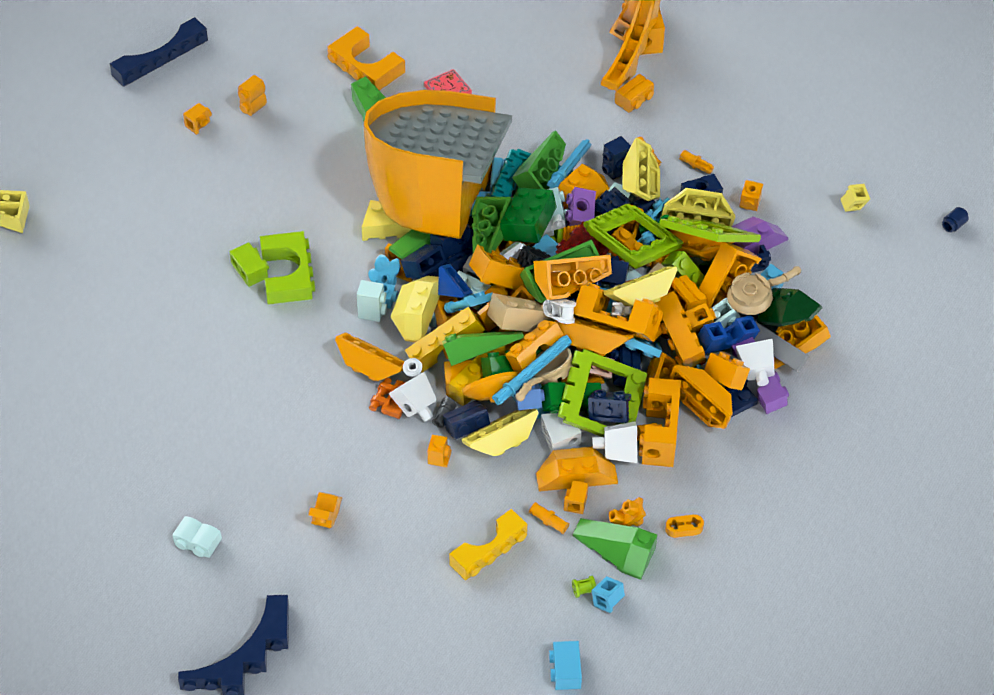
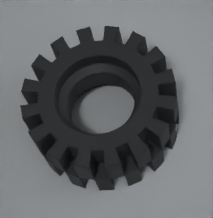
(530, 254)

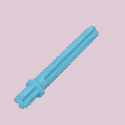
(569, 164)
(510, 388)

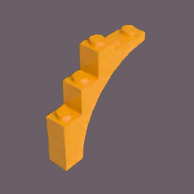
(635, 43)

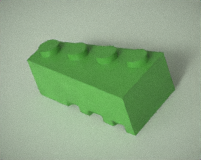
(365, 95)

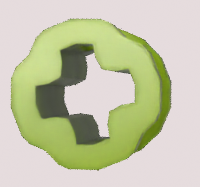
(583, 586)

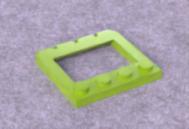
(603, 223)
(716, 231)
(578, 377)

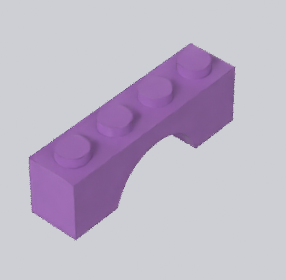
(772, 395)

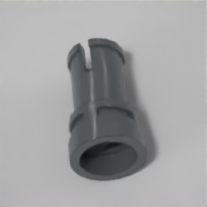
(446, 406)

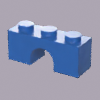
(715, 337)

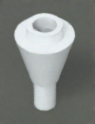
(412, 367)

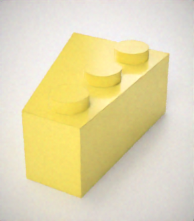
(13, 209)
(379, 225)

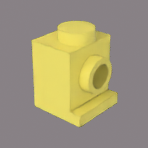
(855, 197)

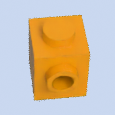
(751, 195)

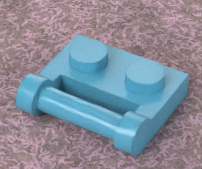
(468, 301)

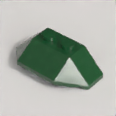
(789, 308)

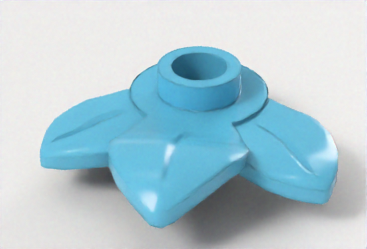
(647, 238)
(385, 270)

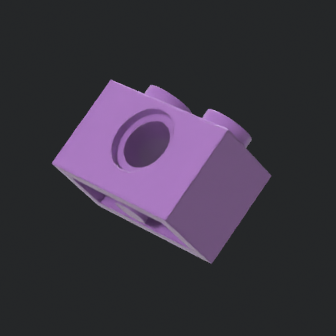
(585, 201)

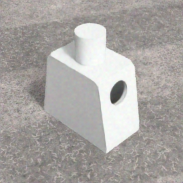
(759, 358)
(415, 397)
(559, 434)
(619, 442)

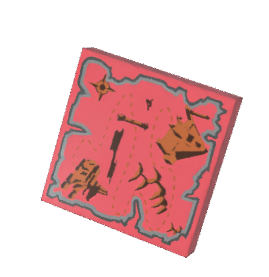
(448, 82)

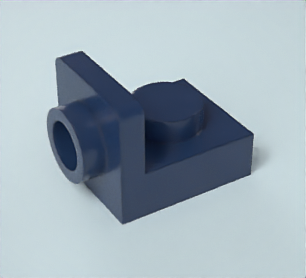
(764, 263)

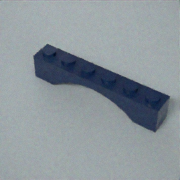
(132, 67)

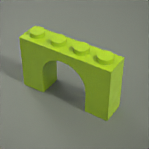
(296, 285)

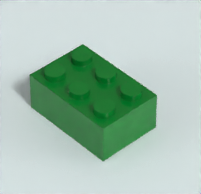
(528, 215)

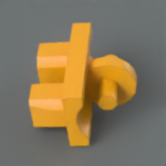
(630, 514)

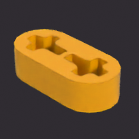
(684, 526)

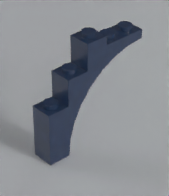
(250, 658)

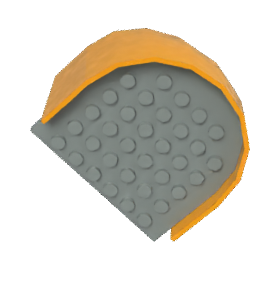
(432, 156)

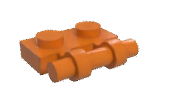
(388, 405)

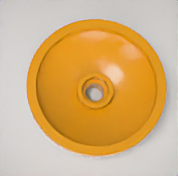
(488, 386)

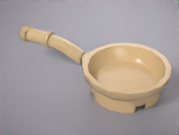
(753, 293)
(551, 372)

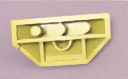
(641, 171)
(700, 206)
(649, 286)
(416, 307)
(503, 433)

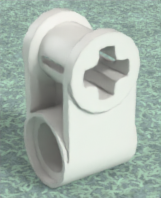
(560, 310)

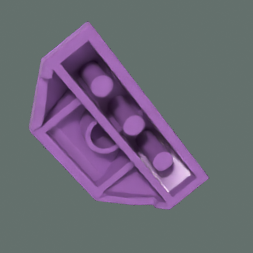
(770, 234)

